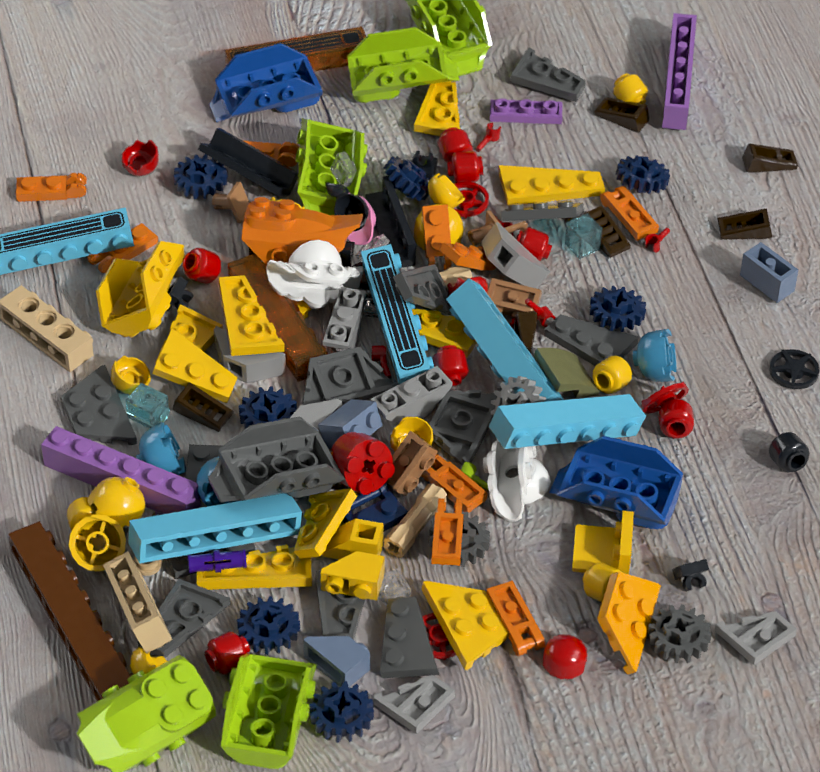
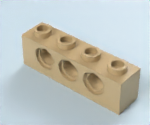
(46, 328)
(137, 602)

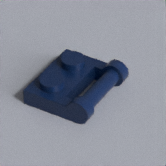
(386, 511)

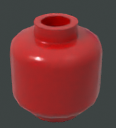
(453, 141)
(465, 167)
(535, 242)
(202, 265)
(452, 363)
(676, 418)
(225, 652)

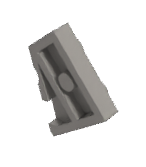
(758, 635)
(416, 702)

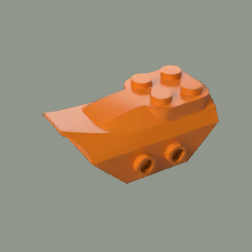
(280, 227)

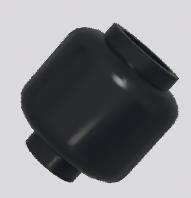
(789, 452)

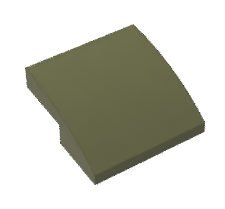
(565, 372)

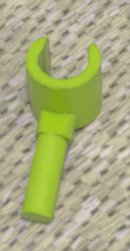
(470, 470)

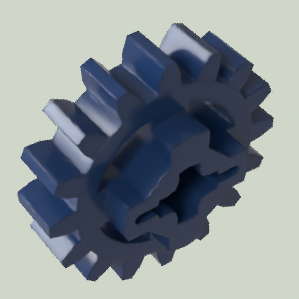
(642, 174)
(200, 176)
(407, 178)
(617, 308)
(266, 407)
(269, 625)
(354, 718)

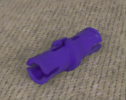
(236, 560)

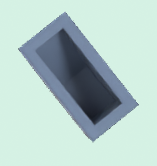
(338, 657)

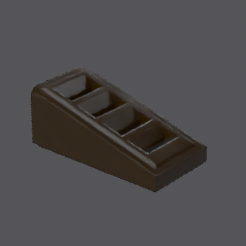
(631, 115)
(767, 159)
(758, 219)
(610, 228)
(526, 327)
(190, 411)

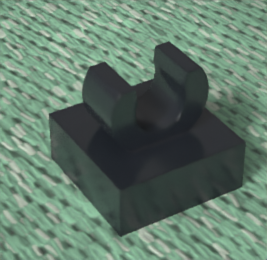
(427, 163)
(178, 293)
(692, 570)

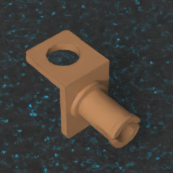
(235, 201)
(476, 236)

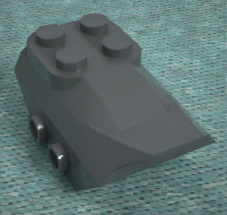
(274, 461)

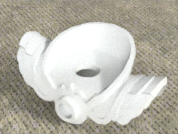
(313, 274)
(511, 494)

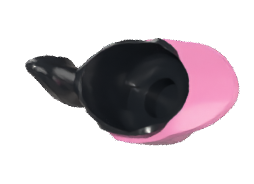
(351, 205)

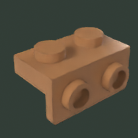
(511, 297)
(410, 462)

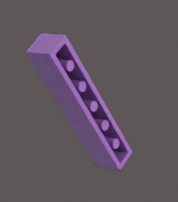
(679, 71)
(95, 462)

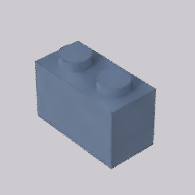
(769, 272)
(354, 416)

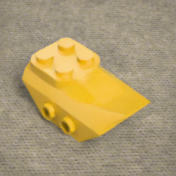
(136, 292)

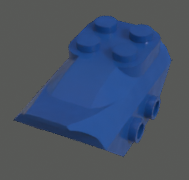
(263, 81)
(620, 479)

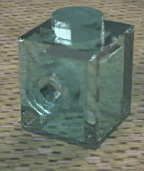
(583, 236)
(147, 406)

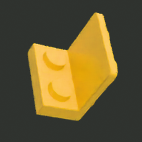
(604, 545)

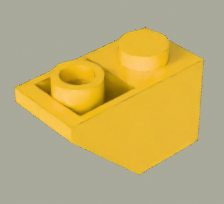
(355, 536)
(355, 575)

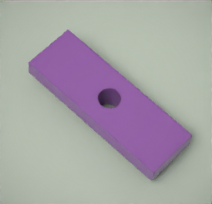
(525, 111)

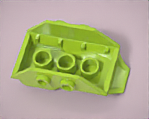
(459, 28)
(395, 62)
(316, 154)
(266, 709)
(146, 716)

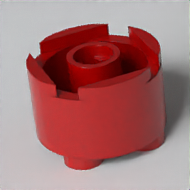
(363, 462)

